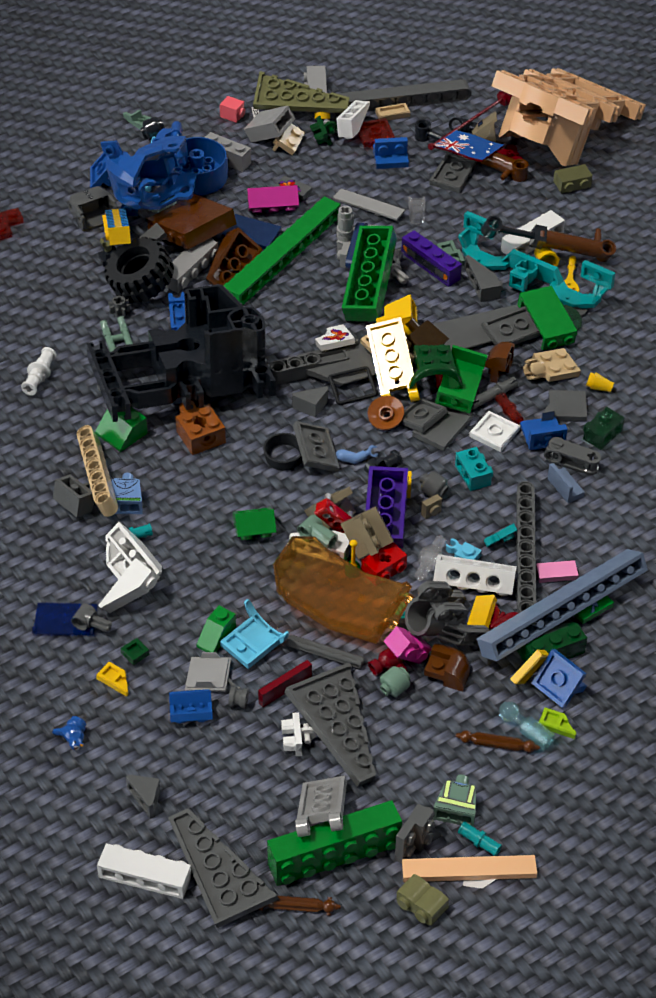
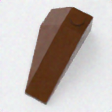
(232, 256)

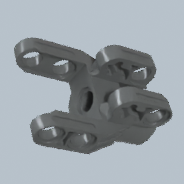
(441, 615)

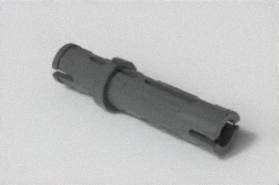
(494, 391)

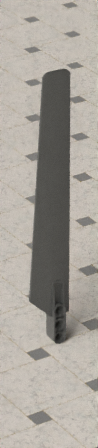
(462, 332)

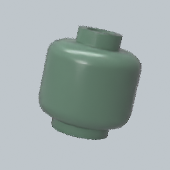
(394, 681)

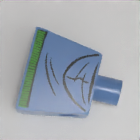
(128, 494)

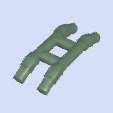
(115, 338)

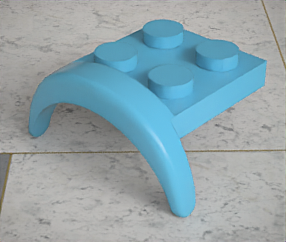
(252, 638)

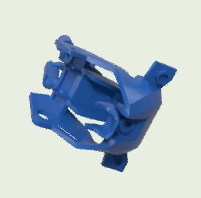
(150, 166)

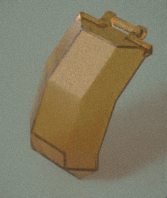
(337, 591)

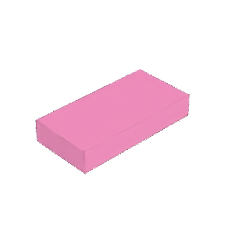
(556, 571)

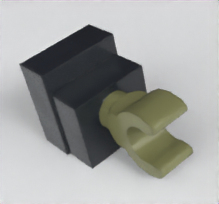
(106, 249)

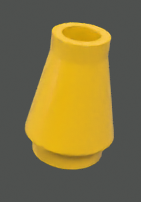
(598, 382)

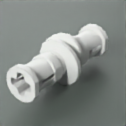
(38, 371)

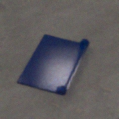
(56, 619)

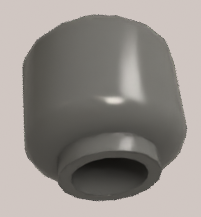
(434, 484)

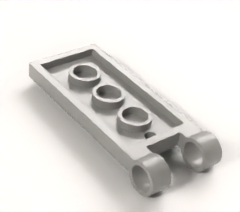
(321, 802)

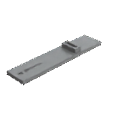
(369, 204)

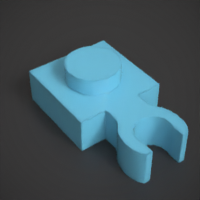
(463, 551)

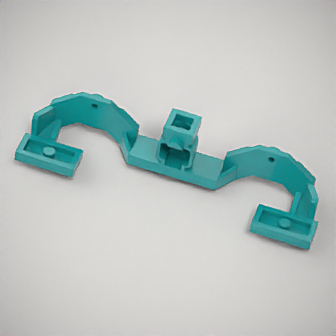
(528, 268)

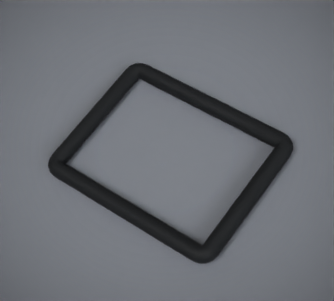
(356, 398)

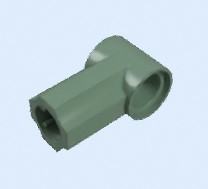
(314, 527)

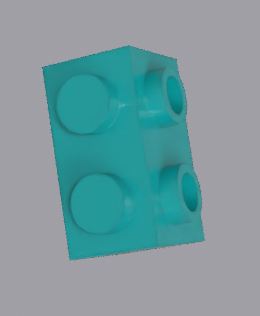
(473, 468)

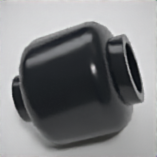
(151, 127)

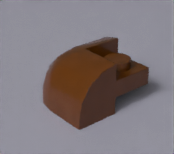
(500, 360)
(449, 666)

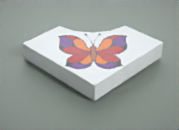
(334, 338)

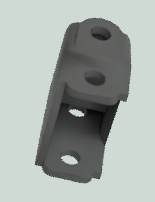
(90, 206)

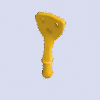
(569, 280)

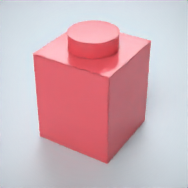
(232, 109)

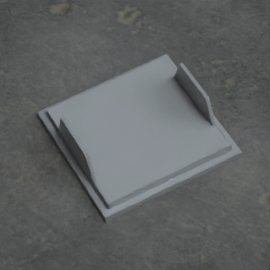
(208, 672)

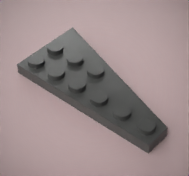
(221, 875)

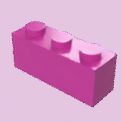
(273, 198)

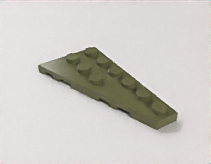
(277, 93)

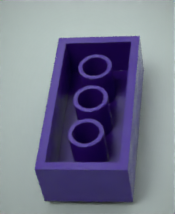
(388, 492)

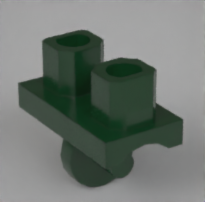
(321, 131)

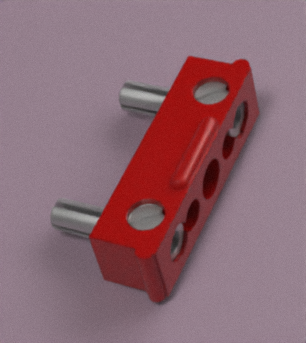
(331, 513)

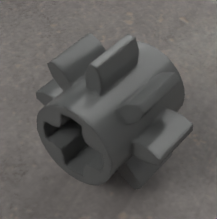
(119, 306)

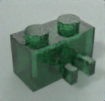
(603, 428)

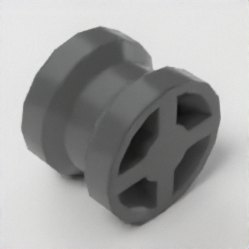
(238, 697)

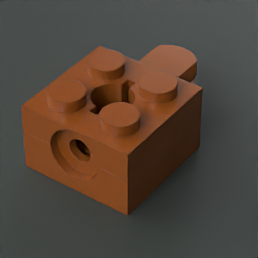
(200, 428)

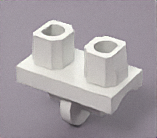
(294, 743)

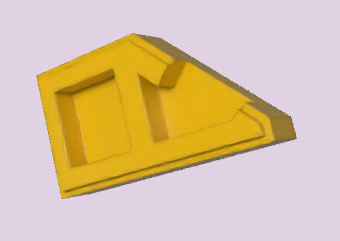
(113, 677)

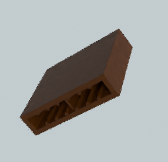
(193, 221)

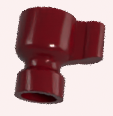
(385, 661)

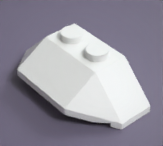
(124, 548)

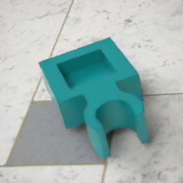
(505, 534)

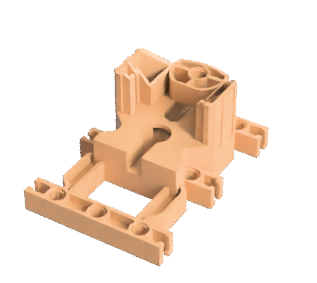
(568, 103)

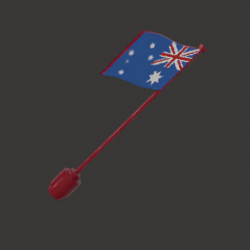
(470, 145)

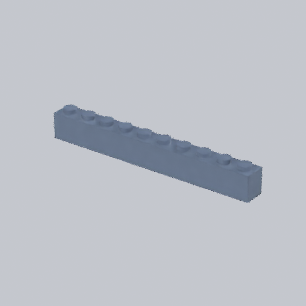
(561, 605)

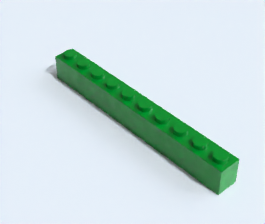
(283, 250)

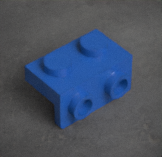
(190, 706)

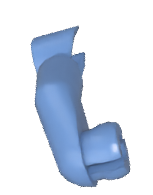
(354, 458)

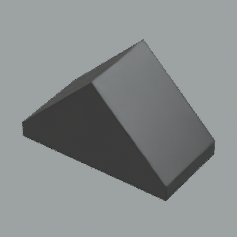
(310, 401)
(145, 792)

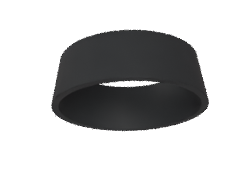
(281, 439)

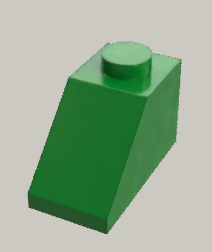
(217, 627)

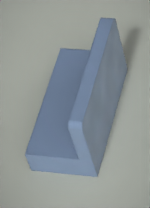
(564, 483)

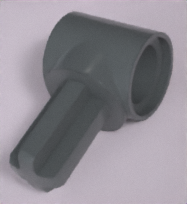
(87, 617)

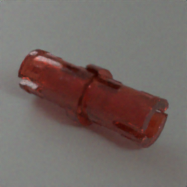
(509, 408)

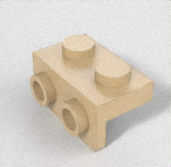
(289, 139)

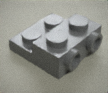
(415, 832)

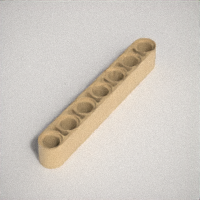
(97, 471)

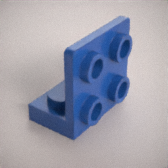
(539, 433)

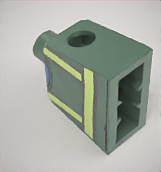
(456, 802)

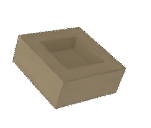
(431, 506)

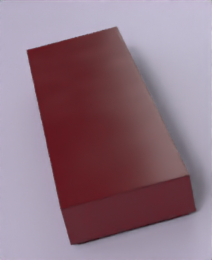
(277, 687)

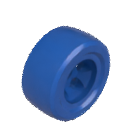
(202, 155)

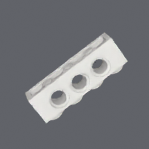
(484, 569)

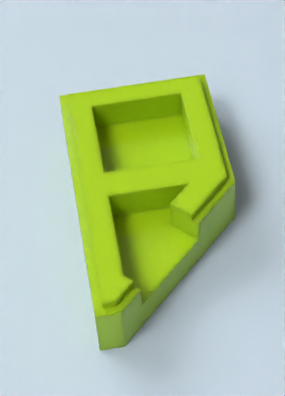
(557, 723)

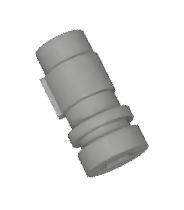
(345, 224)

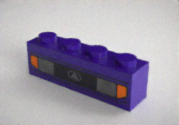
(431, 258)

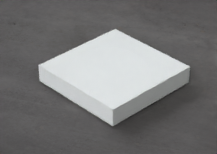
(494, 431)

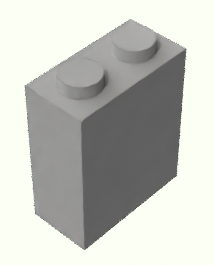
(269, 124)

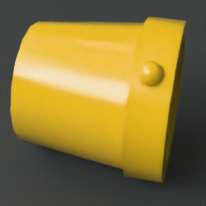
(547, 255)

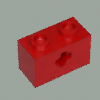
(386, 562)

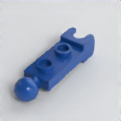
(176, 310)

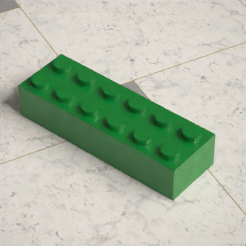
(369, 273)
(363, 836)

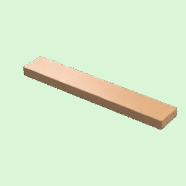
(471, 868)

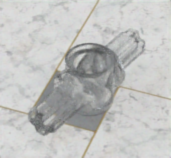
(428, 557)

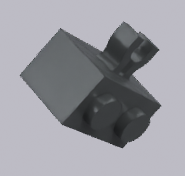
(73, 495)

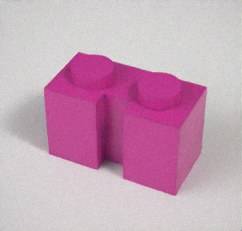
(407, 646)

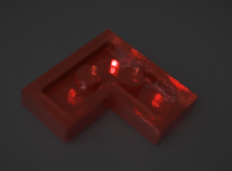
(7, 219)

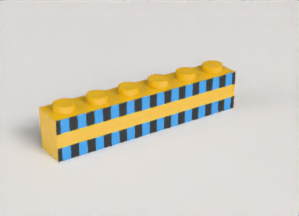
(116, 226)

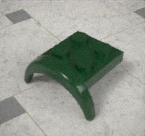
(434, 361)

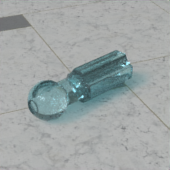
(528, 726)

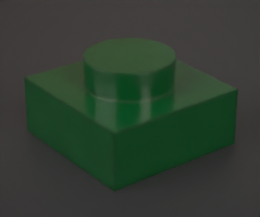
(135, 651)

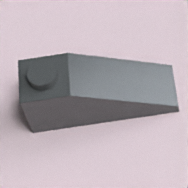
(483, 280)

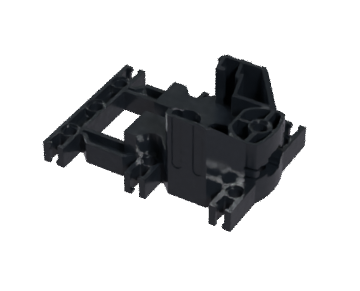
(209, 355)

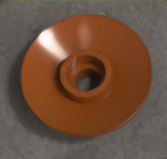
(382, 406)

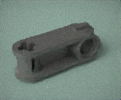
(572, 456)

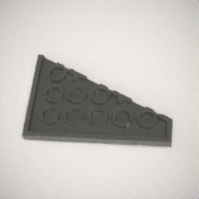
(333, 712)

